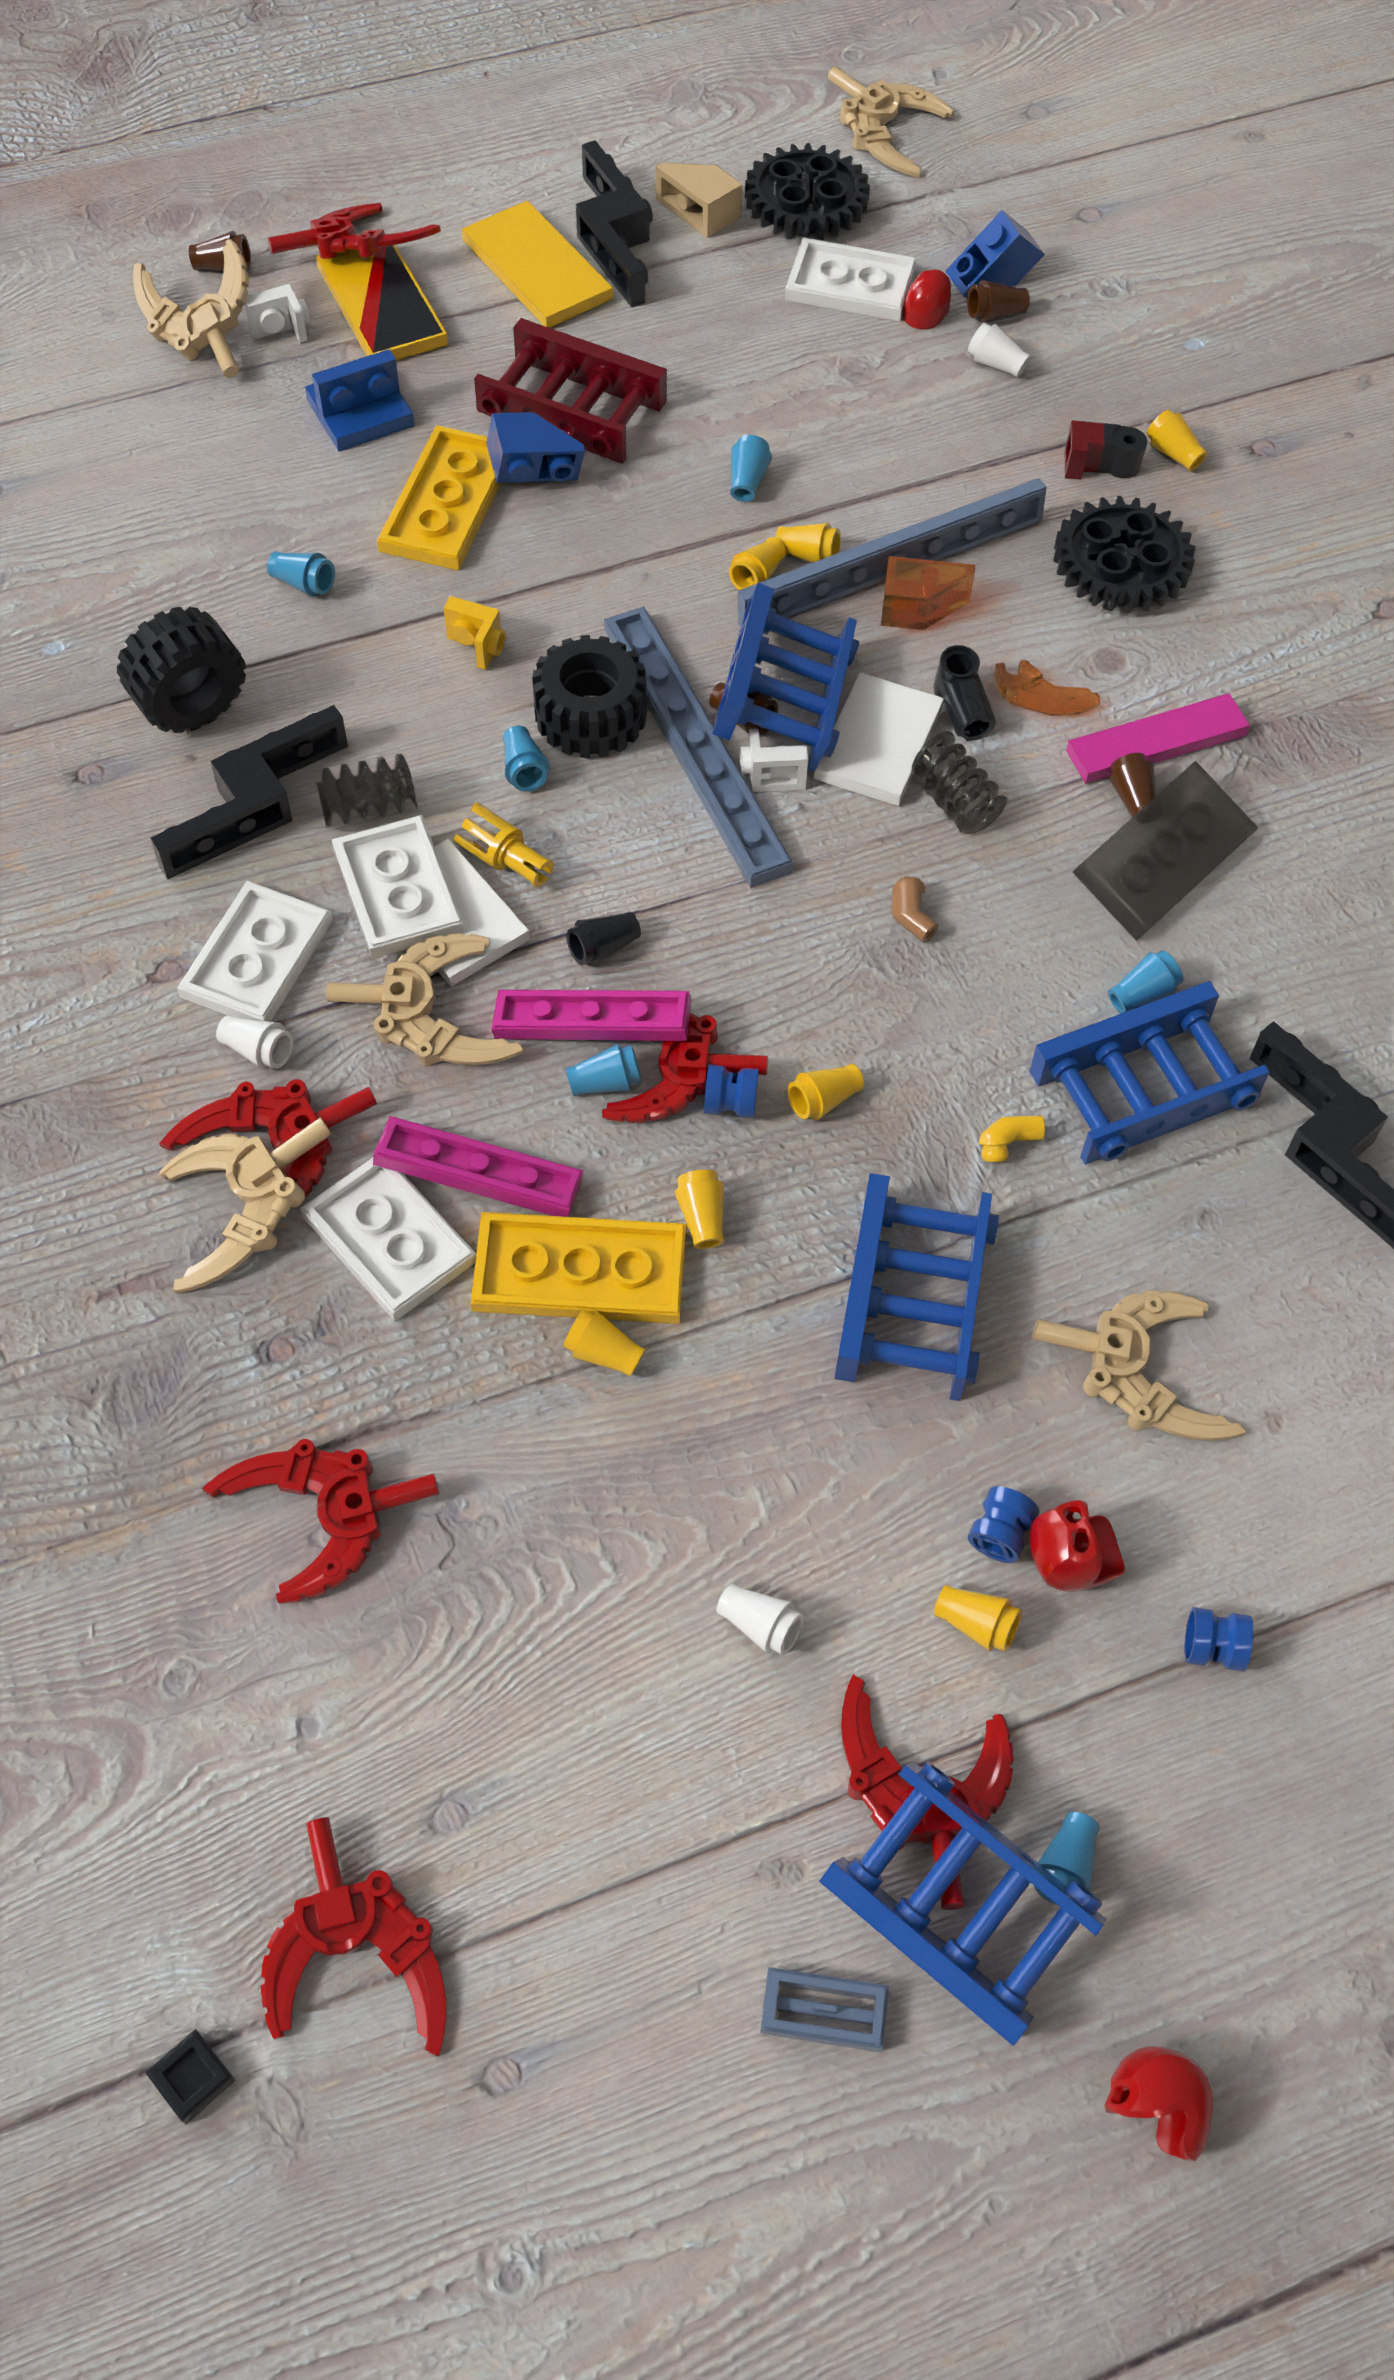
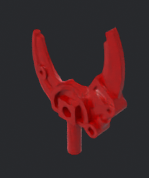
(337, 234)
(684, 1074)
(284, 1112)
(344, 1506)
(877, 1781)
(340, 1922)

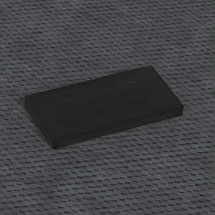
(1165, 850)

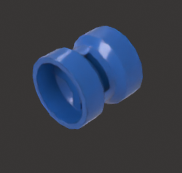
(731, 1091)
(1003, 1525)
(1218, 1639)

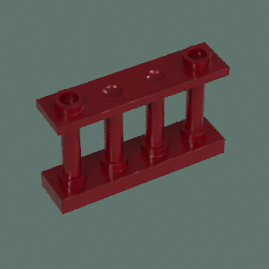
(583, 363)

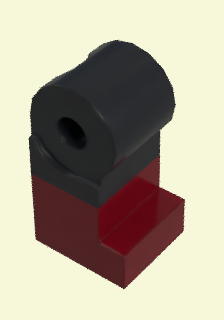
(1103, 449)

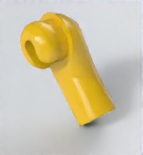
(1005, 1131)

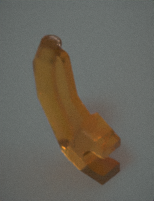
(1038, 695)

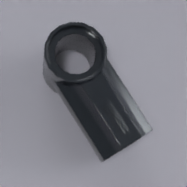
(963, 692)

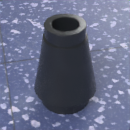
(600, 937)

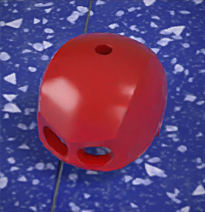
(1074, 1551)
(1166, 2086)

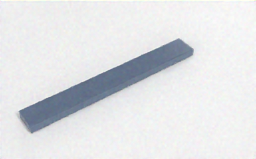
(926, 540)
(701, 753)

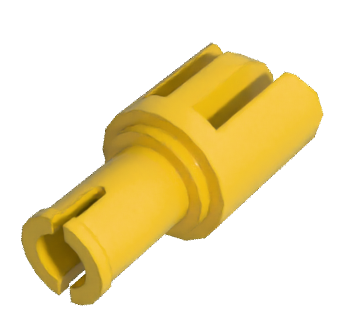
(505, 847)

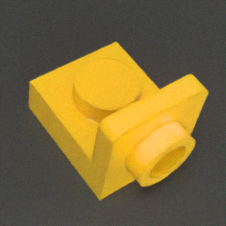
(475, 626)

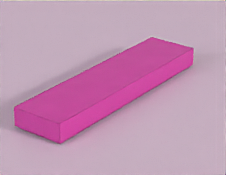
(1159, 736)
(592, 1015)
(477, 1167)

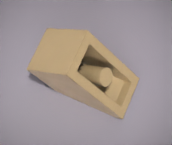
(699, 195)

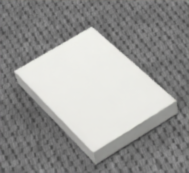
(850, 279)
(879, 738)
(397, 886)
(481, 914)
(255, 954)
(388, 1237)

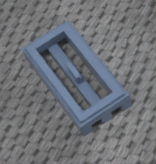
(821, 2034)

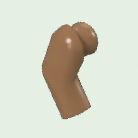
(906, 908)

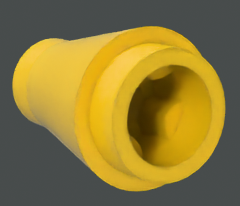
(1175, 439)
(810, 541)
(756, 563)
(822, 1090)
(702, 1206)
(602, 1343)
(980, 1616)

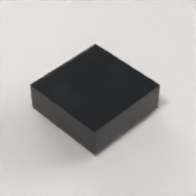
(190, 2076)

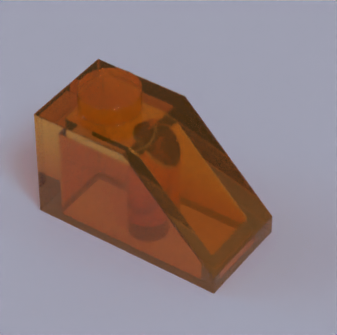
(924, 591)

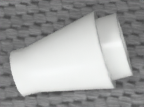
(996, 349)
(260, 1042)
(762, 1618)

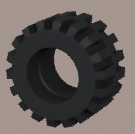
(181, 669)
(590, 669)

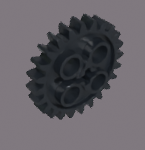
(830, 184)
(1124, 554)

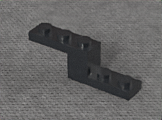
(614, 223)
(251, 791)
(1336, 1133)

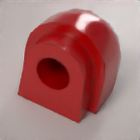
(927, 300)

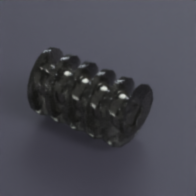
(957, 784)
(365, 789)

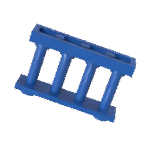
(747, 678)
(1147, 1029)
(868, 1301)
(906, 1921)

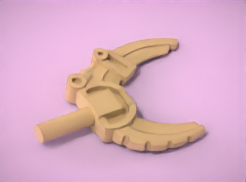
(875, 107)
(205, 320)
(409, 1000)
(257, 1180)
(1120, 1355)

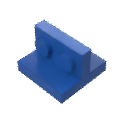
(360, 400)

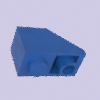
(998, 255)
(532, 449)

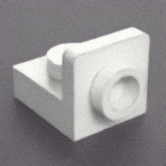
(277, 312)
(773, 767)

